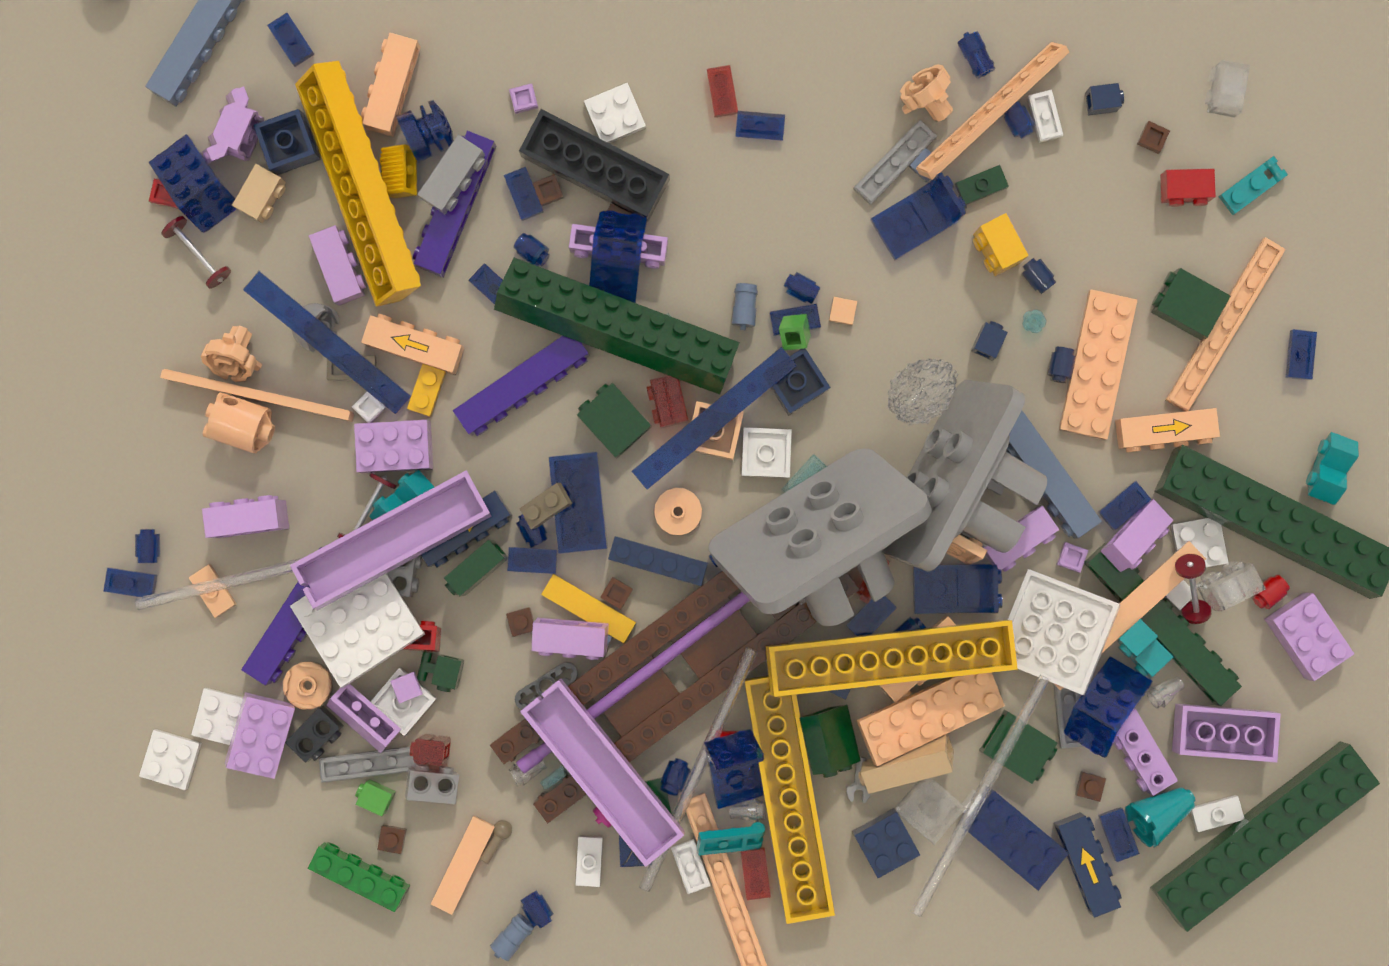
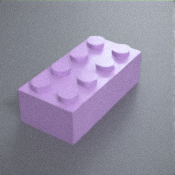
(1226, 732)

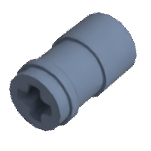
(744, 308)
(510, 939)

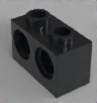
(311, 730)

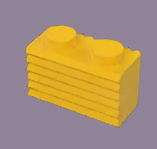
(399, 171)

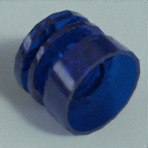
(425, 130)

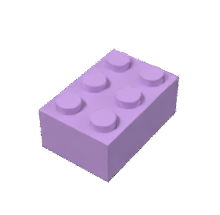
(393, 446)
(245, 517)
(1309, 636)
(259, 735)

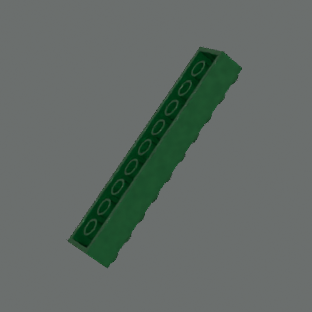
(616, 325)
(1275, 521)
(1265, 835)

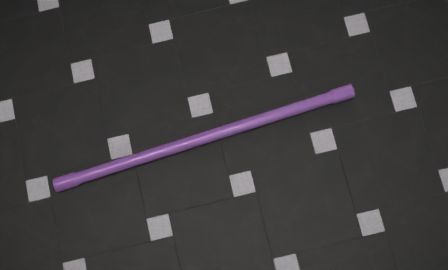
(536, 755)

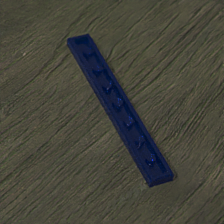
(326, 342)
(714, 418)

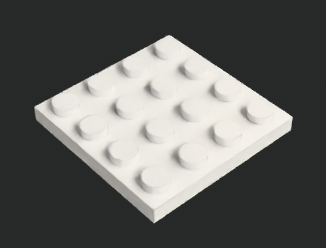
(359, 628)
(1060, 630)

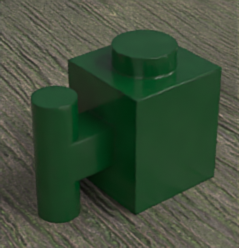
(445, 671)

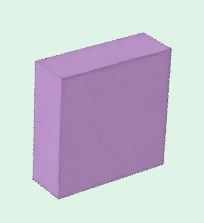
(523, 98)
(1072, 557)
(406, 687)

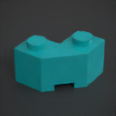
(1330, 469)
(409, 488)
(1144, 649)

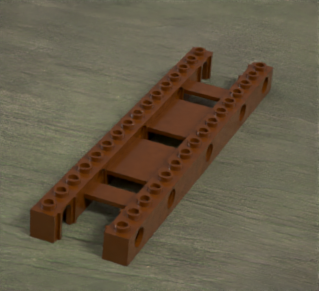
(656, 704)

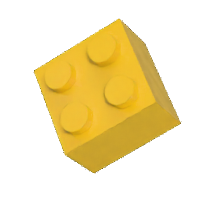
(999, 245)

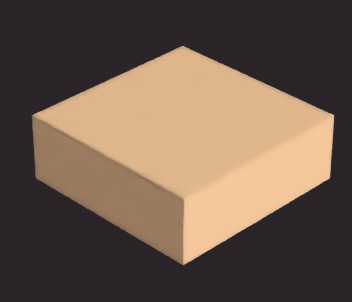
(843, 311)

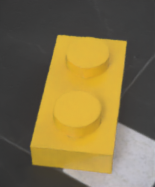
(426, 390)

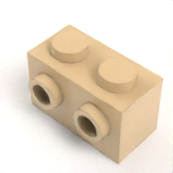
(259, 194)

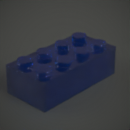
(583, 522)
(1016, 840)

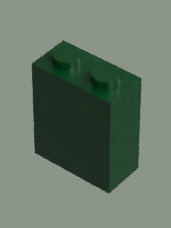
(1190, 303)
(613, 419)
(475, 568)
(830, 740)
(1029, 752)

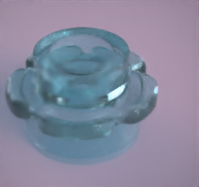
(1040, 321)

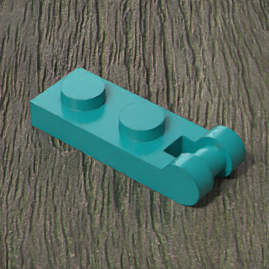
(1252, 186)
(731, 839)

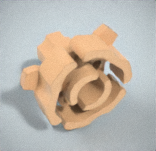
(928, 92)
(230, 355)

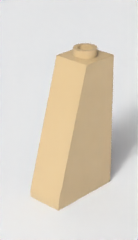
(918, 764)

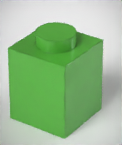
(794, 332)
(374, 797)

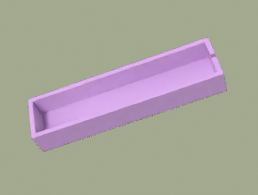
(390, 540)
(603, 772)

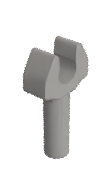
(857, 785)

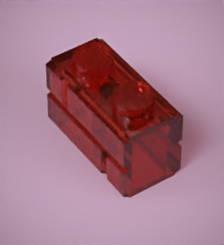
(668, 401)
(430, 749)

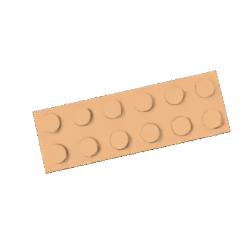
(1098, 364)
(928, 715)

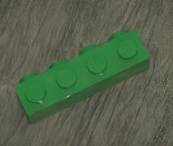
(359, 876)

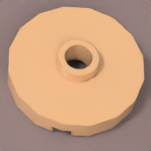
(678, 524)
(295, 688)

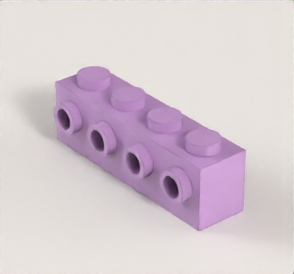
(653, 249)
(1144, 756)

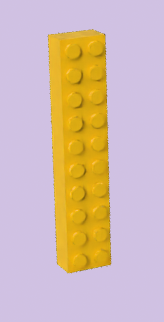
(357, 183)
(891, 657)
(790, 803)

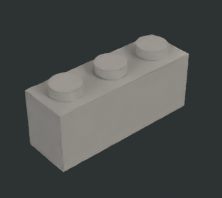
(452, 175)

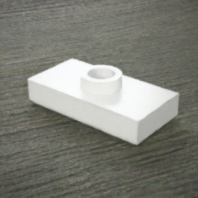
(1045, 116)
(1217, 813)
(589, 861)
(690, 866)

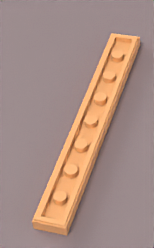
(992, 110)
(1212, 348)
(257, 395)
(1147, 595)
(726, 888)

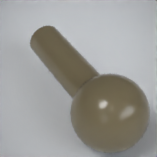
(501, 831)

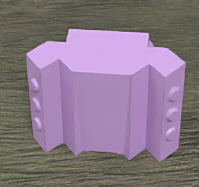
(234, 130)

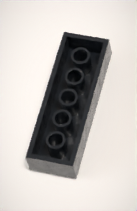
(594, 165)

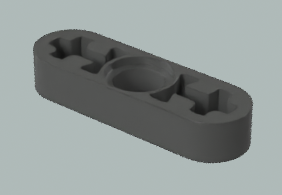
(558, 670)

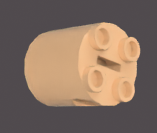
(239, 423)

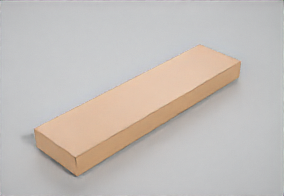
(463, 865)

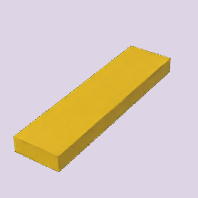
(588, 607)

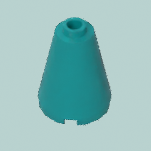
(1159, 814)

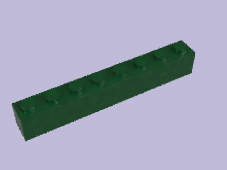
(1172, 631)

